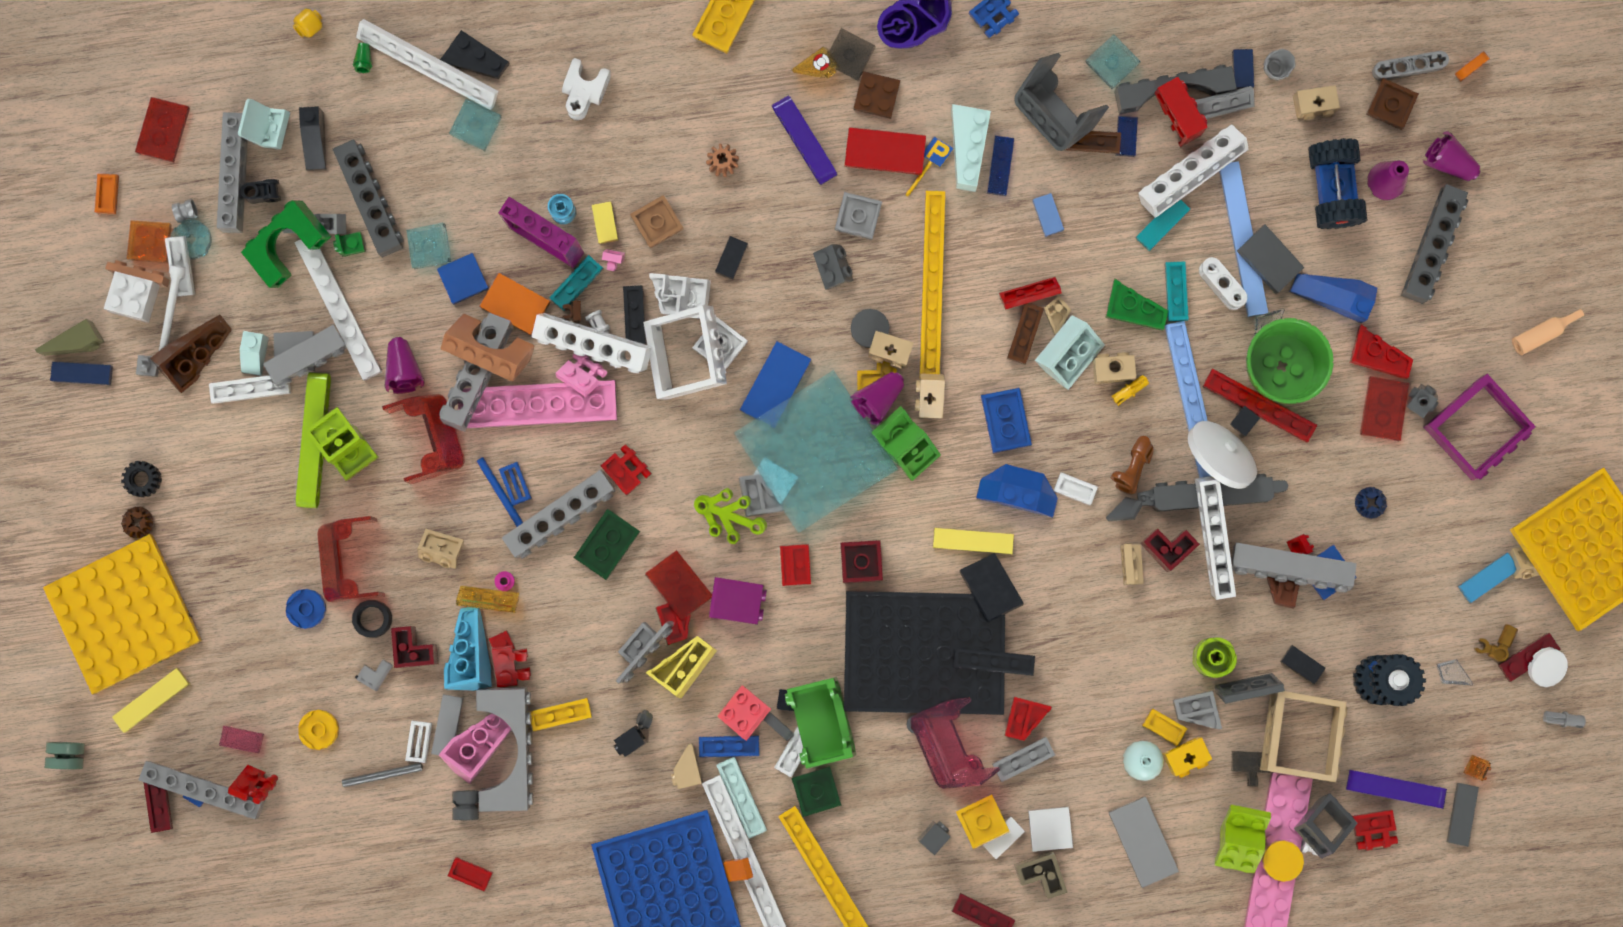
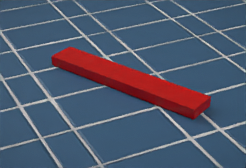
(1260, 405)

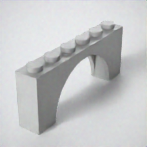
(512, 707)

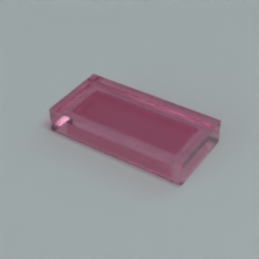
(241, 739)

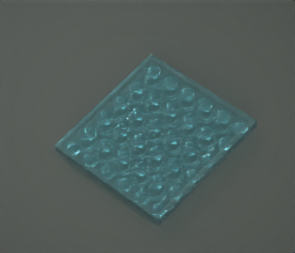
(815, 451)

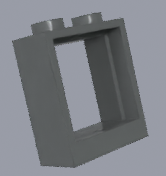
(1314, 836)

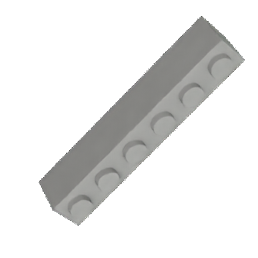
(1293, 566)

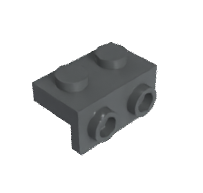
(833, 266)

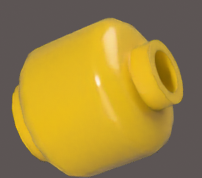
(307, 23)

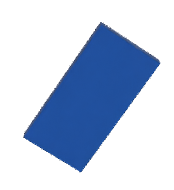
(776, 380)

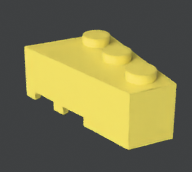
(683, 666)

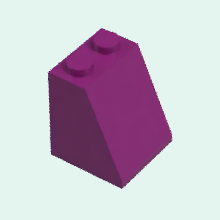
(737, 601)

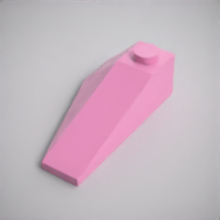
(473, 748)

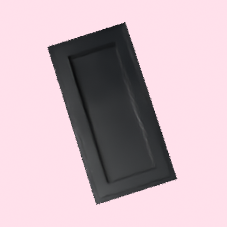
(731, 257)
(1302, 664)

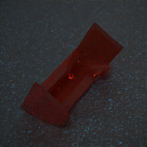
(446, 447)
(335, 587)

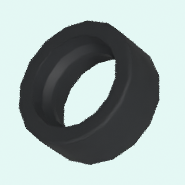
(356, 618)

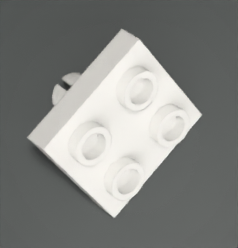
(730, 343)

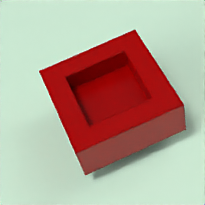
(501, 639)

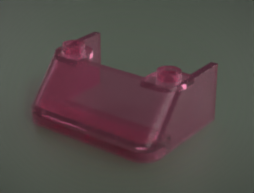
(944, 748)

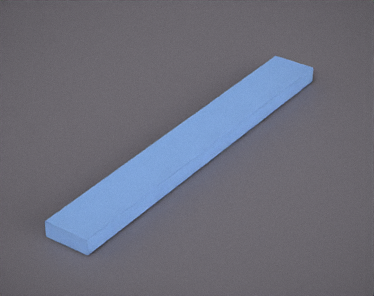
(1241, 232)
(1186, 378)

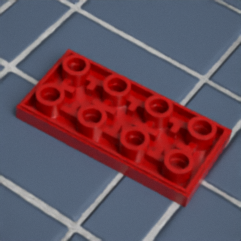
(885, 151)

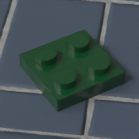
(816, 791)

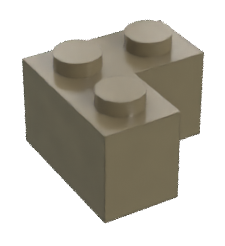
(1044, 869)

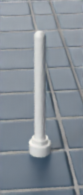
(176, 273)

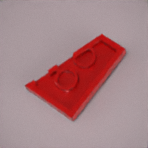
(1378, 355)

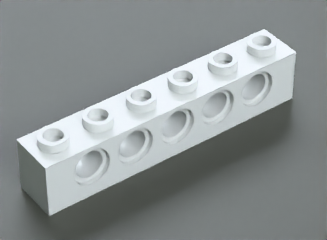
(1193, 170)
(639, 352)
(1215, 537)

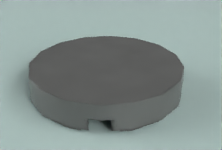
(866, 324)

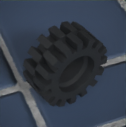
(129, 479)

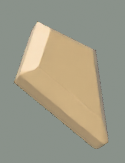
(1057, 313)

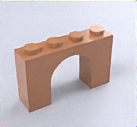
(504, 362)

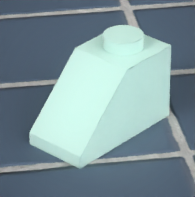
(253, 352)

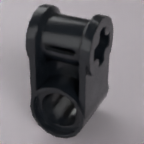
(265, 191)

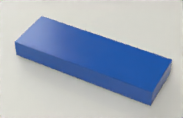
(728, 746)

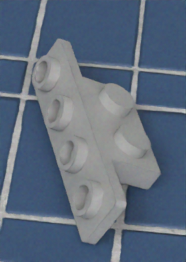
(639, 646)

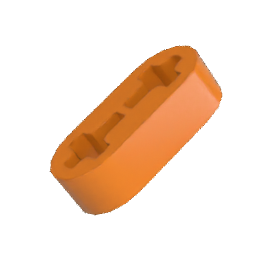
(1472, 66)

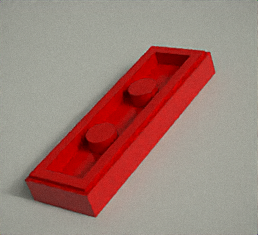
(1030, 293)

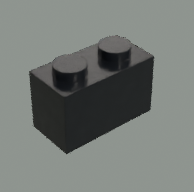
(630, 741)

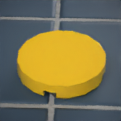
(318, 729)
(1283, 860)

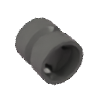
(465, 805)

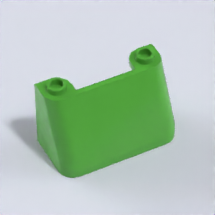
(821, 722)

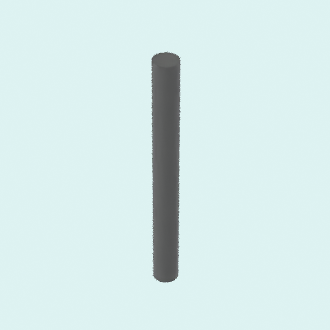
(382, 775)

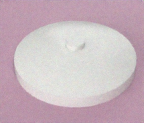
(1222, 454)

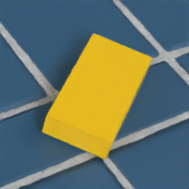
(1164, 727)

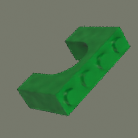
(262, 249)

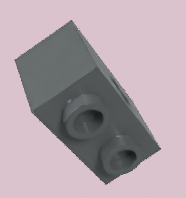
(934, 837)

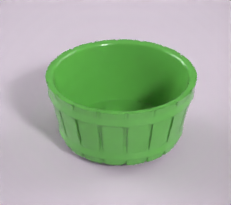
(1304, 351)

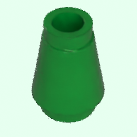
(362, 60)

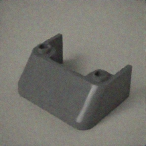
(1048, 112)

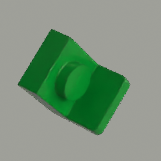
(349, 244)

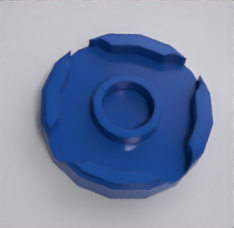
(305, 608)

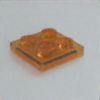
(148, 241)

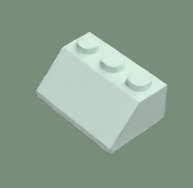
(1070, 352)

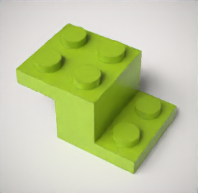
(341, 444)
(1242, 839)

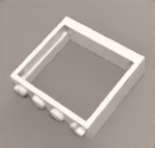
(659, 359)

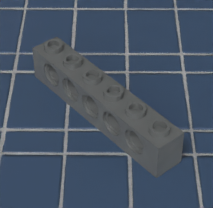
(345, 155)
(1457, 200)

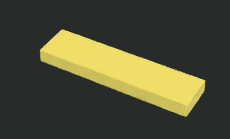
(973, 541)
(150, 700)

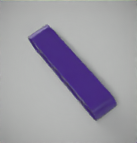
(804, 140)
(1396, 789)

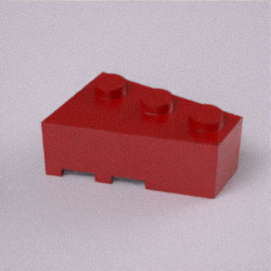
(1181, 110)

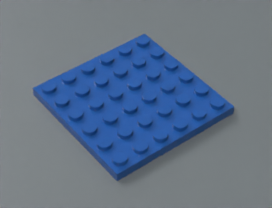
(667, 876)

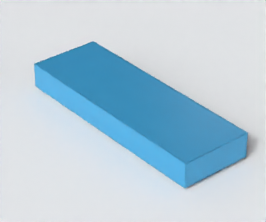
(1488, 578)

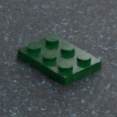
(607, 544)

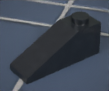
(313, 137)

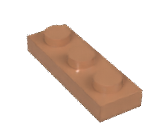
(137, 271)

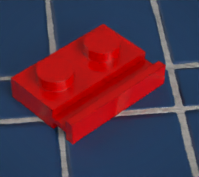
(795, 565)

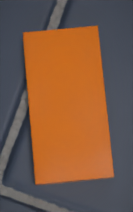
(106, 193)
(738, 869)

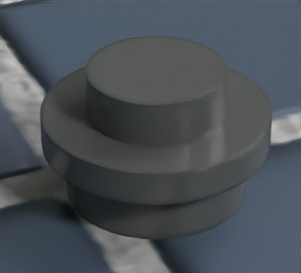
(644, 720)

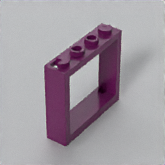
(541, 232)
(1508, 447)

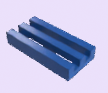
(521, 499)

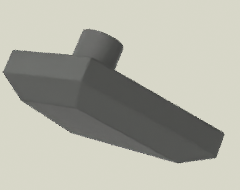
(1125, 510)

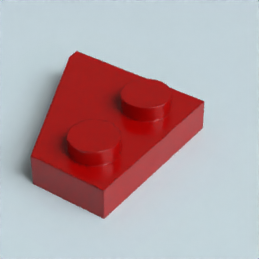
(680, 628)
(1024, 717)

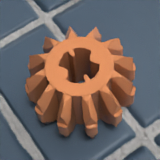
(714, 162)

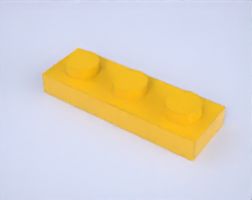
(560, 714)

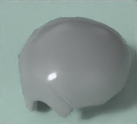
(1279, 64)

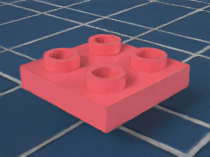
(744, 712)

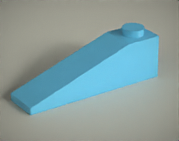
(469, 657)

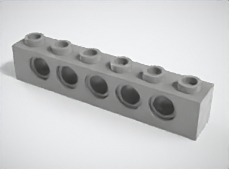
(231, 175)
(460, 418)
(514, 538)
(198, 789)

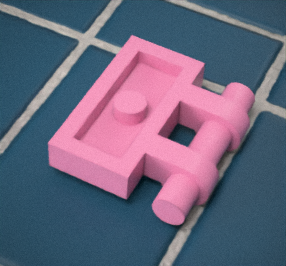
(577, 378)

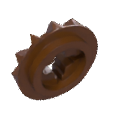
(146, 522)

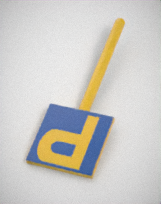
(936, 153)

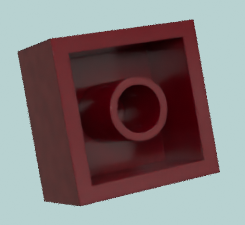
(861, 561)

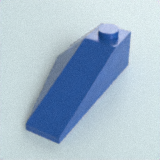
(1342, 295)

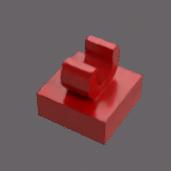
(1300, 545)

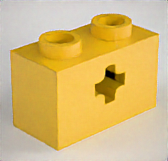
(1176, 756)

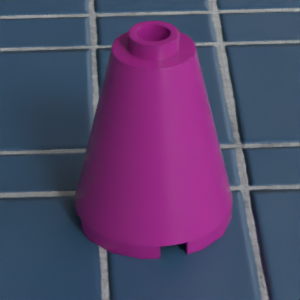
(1452, 158)
(1388, 179)
(402, 370)
(878, 397)

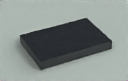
(991, 587)

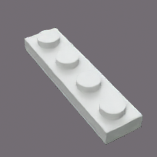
(245, 389)

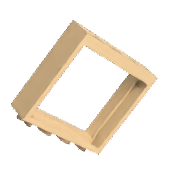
(1273, 730)

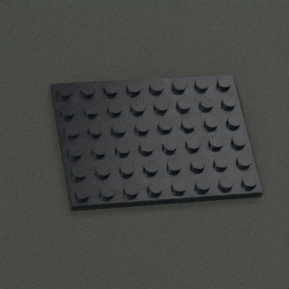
(905, 650)

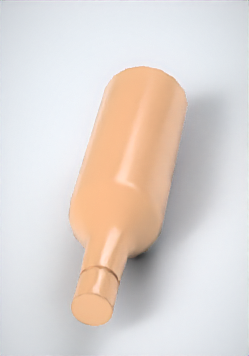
(1543, 332)

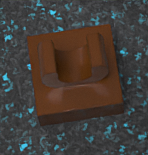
(575, 311)

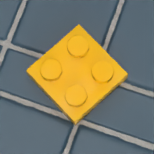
(982, 821)

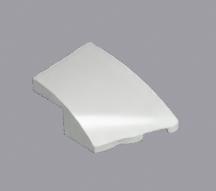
(680, 293)

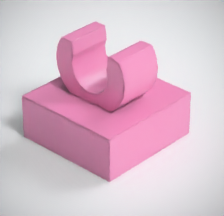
(613, 258)

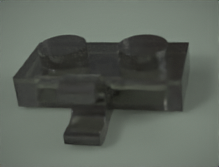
(1249, 763)

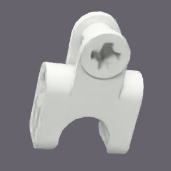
(583, 92)

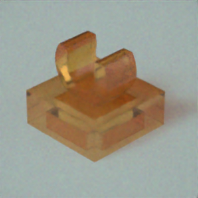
(1477, 768)

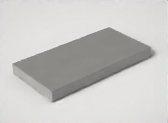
(1143, 842)

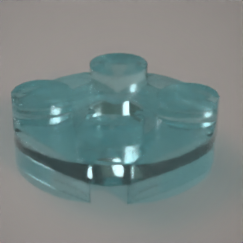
(200, 232)

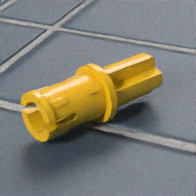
(1130, 390)

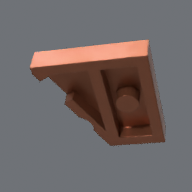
(1283, 593)

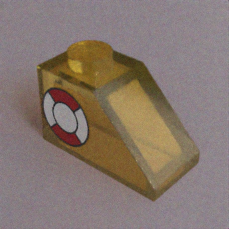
(818, 64)

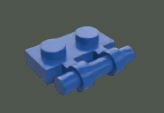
(989, 9)

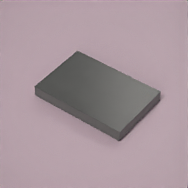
(1270, 259)
(1249, 688)

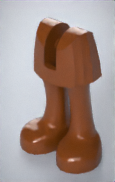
(1141, 454)

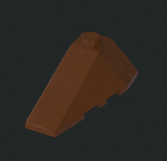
(189, 354)

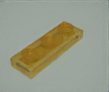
(487, 599)

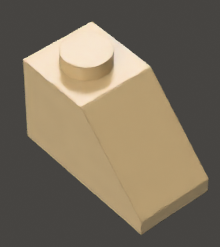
(687, 769)

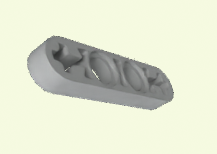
(1409, 63)

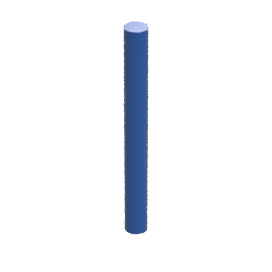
(499, 491)

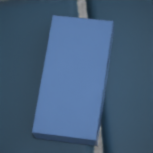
(1048, 215)

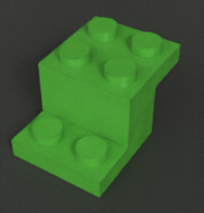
(906, 443)

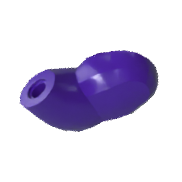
(913, 22)

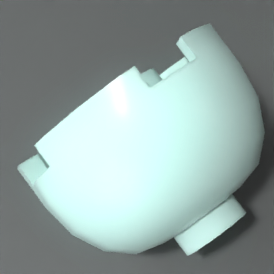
(1143, 752)

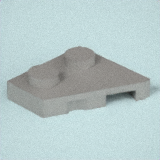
(761, 496)

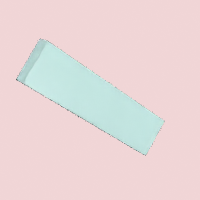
(741, 797)

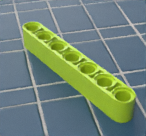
(311, 458)

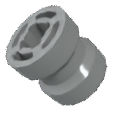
(185, 210)

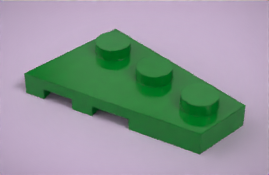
(1133, 308)

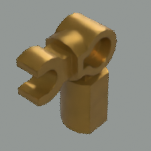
(1500, 652)

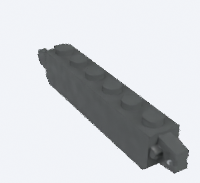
(1184, 495)

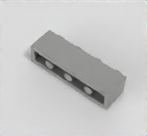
(304, 356)

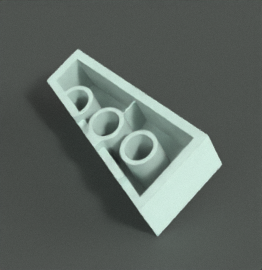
(969, 138)

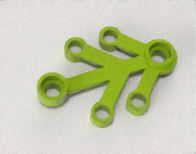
(727, 515)

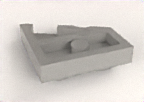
(1198, 709)

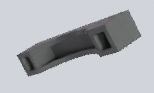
(1213, 82)

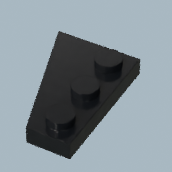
(474, 56)

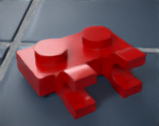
(505, 667)

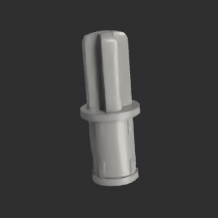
(1564, 719)

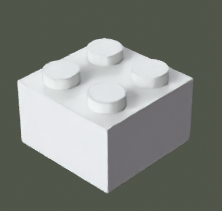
(131, 296)

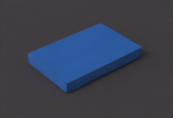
(1006, 420)

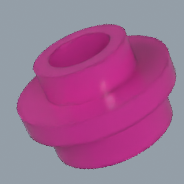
(510, 583)

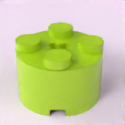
(1224, 652)

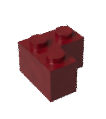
(1169, 553)
(406, 651)

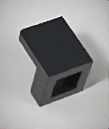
(1244, 421)

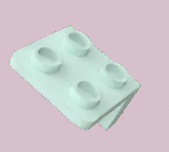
(263, 124)

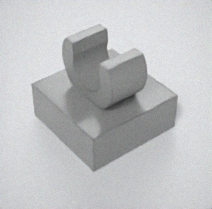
(146, 367)

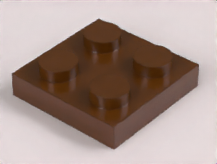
(877, 95)
(1392, 104)

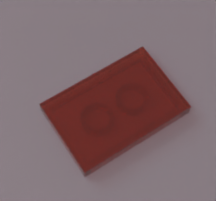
(162, 129)
(1384, 408)
(679, 585)

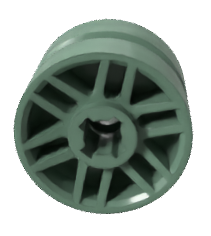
(64, 755)

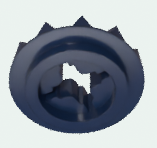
(1361, 502)

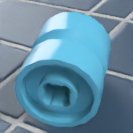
(561, 209)

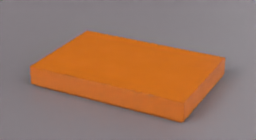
(514, 303)

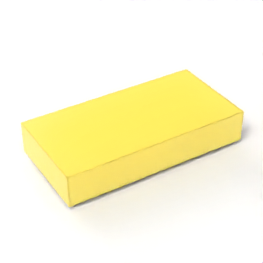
(605, 222)

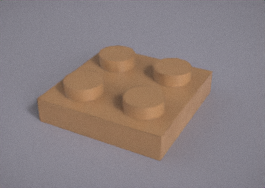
(656, 221)

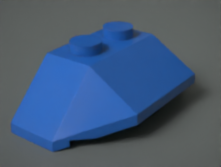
(1019, 490)

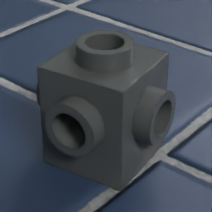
(1421, 406)

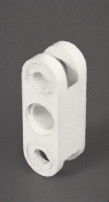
(1218, 273)

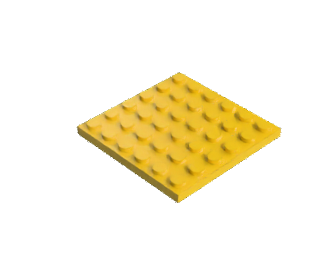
(1579, 547)
(122, 614)

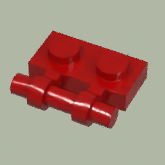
(621, 474)
(247, 783)
(1374, 823)

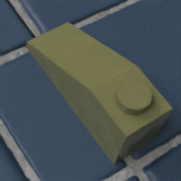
(78, 339)

